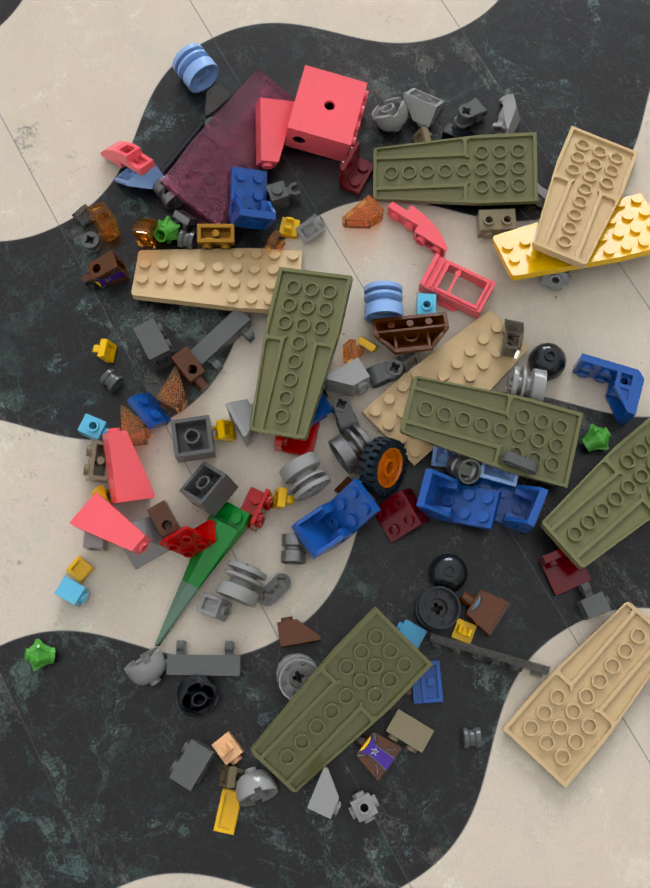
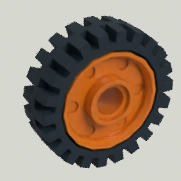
(383, 465)

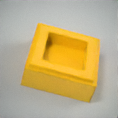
(368, 344)
(80, 569)

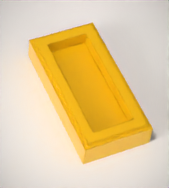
(227, 812)

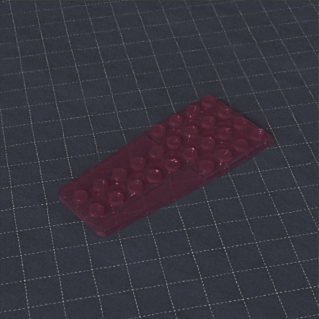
(228, 140)

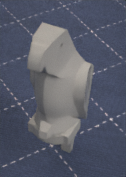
(508, 116)

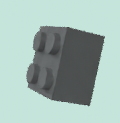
(155, 344)
(193, 438)
(209, 488)
(193, 764)

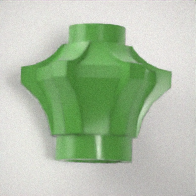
(166, 230)
(596, 438)
(39, 655)

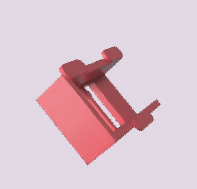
(435, 274)

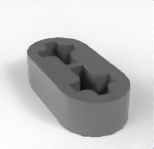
(520, 462)
(271, 586)

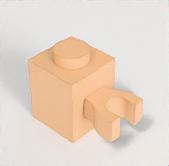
(228, 749)

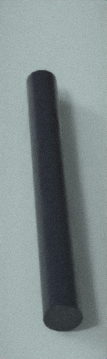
(164, 170)

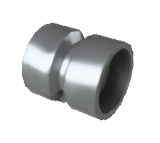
(168, 198)
(463, 469)
(293, 550)

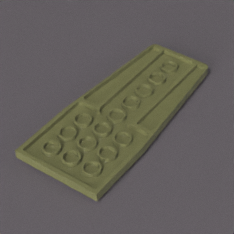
(459, 171)
(298, 350)
(488, 422)
(606, 503)
(340, 700)

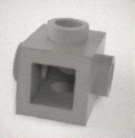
(556, 280)
(363, 798)

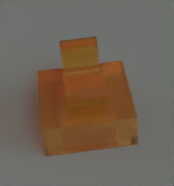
(273, 241)
(352, 351)

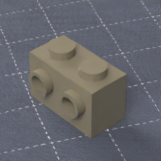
(495, 222)
(96, 467)
(409, 731)

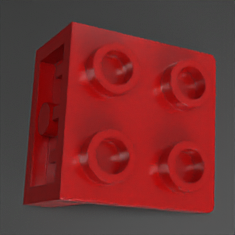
(297, 447)
(257, 504)
(191, 541)

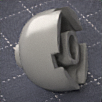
(391, 115)
(147, 667)
(255, 785)

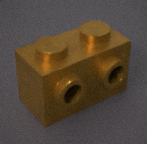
(216, 236)

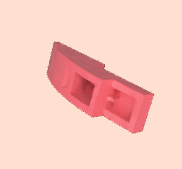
(129, 155)
(424, 230)

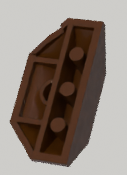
(411, 332)

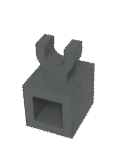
(279, 194)
(592, 604)

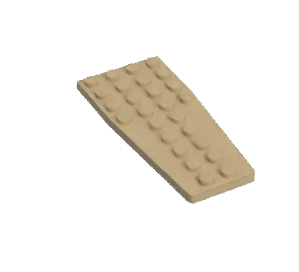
(582, 196)
(212, 278)
(465, 359)
(585, 696)

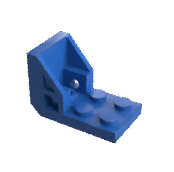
(248, 199)
(623, 384)
(451, 502)
(517, 506)
(336, 520)

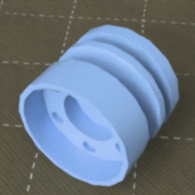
(195, 67)
(382, 300)

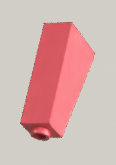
(271, 130)
(124, 469)
(108, 523)

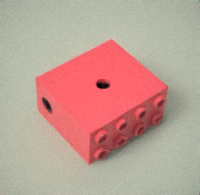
(326, 113)

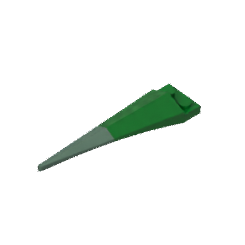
(230, 526)

